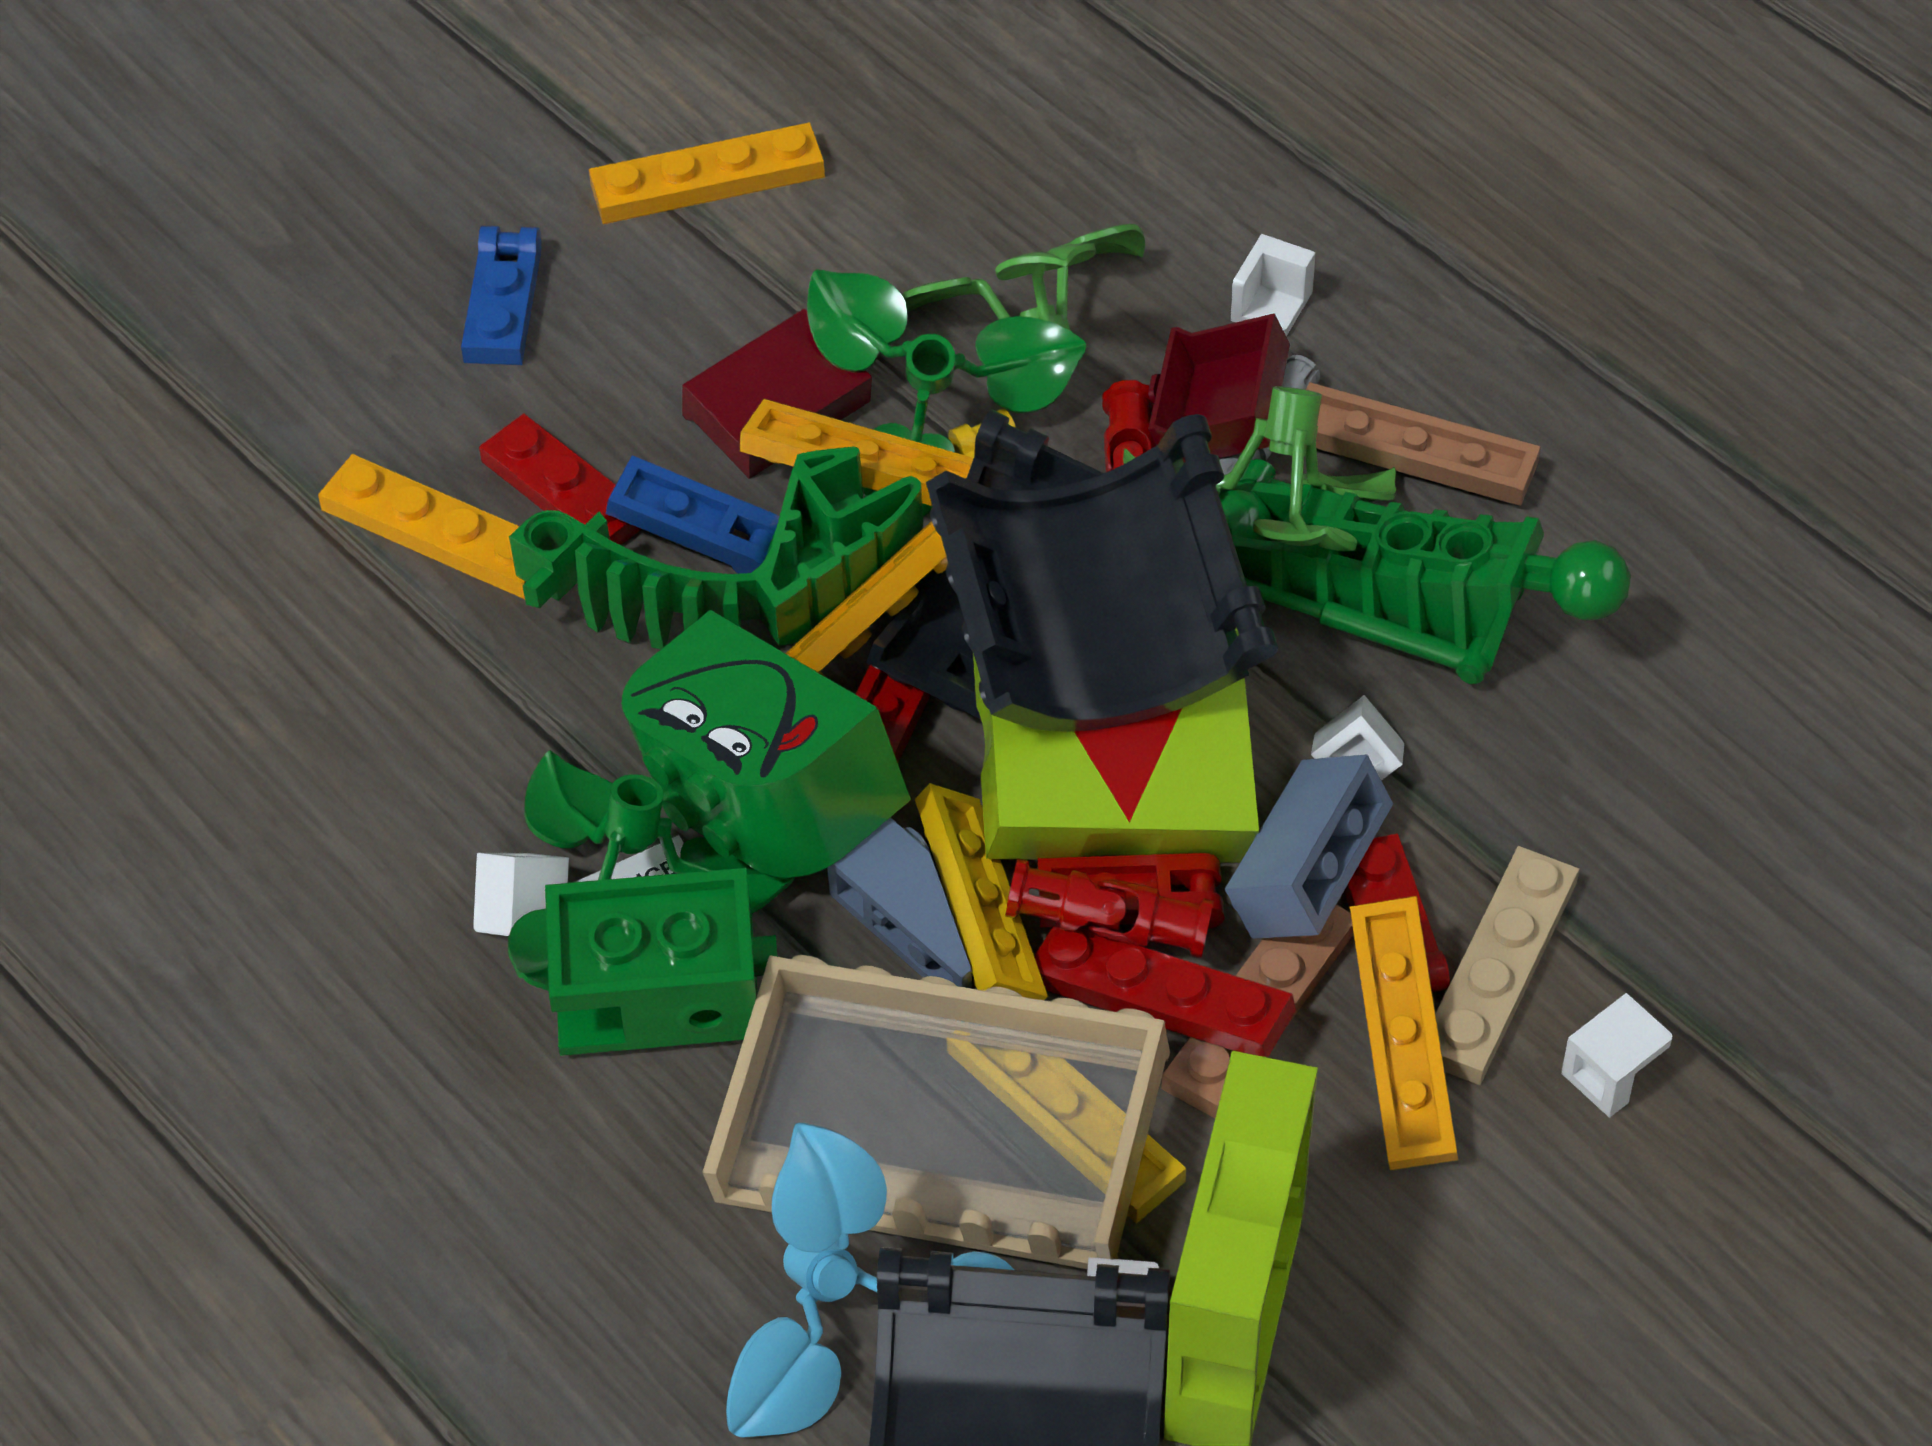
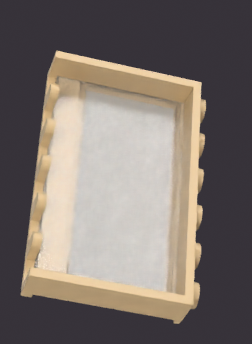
(983, 1108)

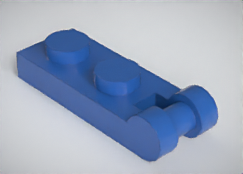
(501, 296)
(692, 515)

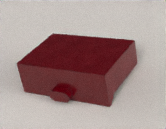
(774, 367)
(1223, 376)

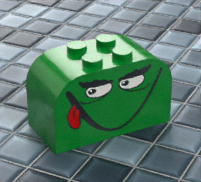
(761, 750)

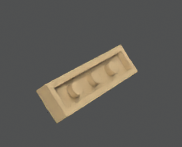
(1501, 961)

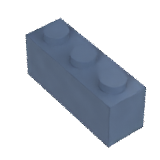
(1309, 847)

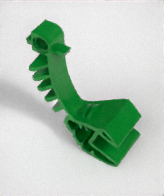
(816, 558)

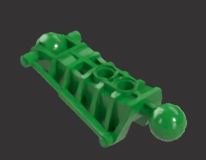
(1415, 577)

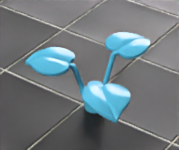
(818, 1199)

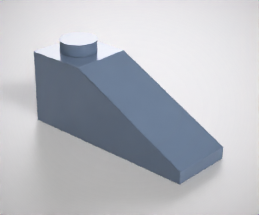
(899, 898)

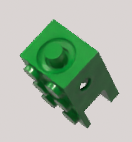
(653, 960)

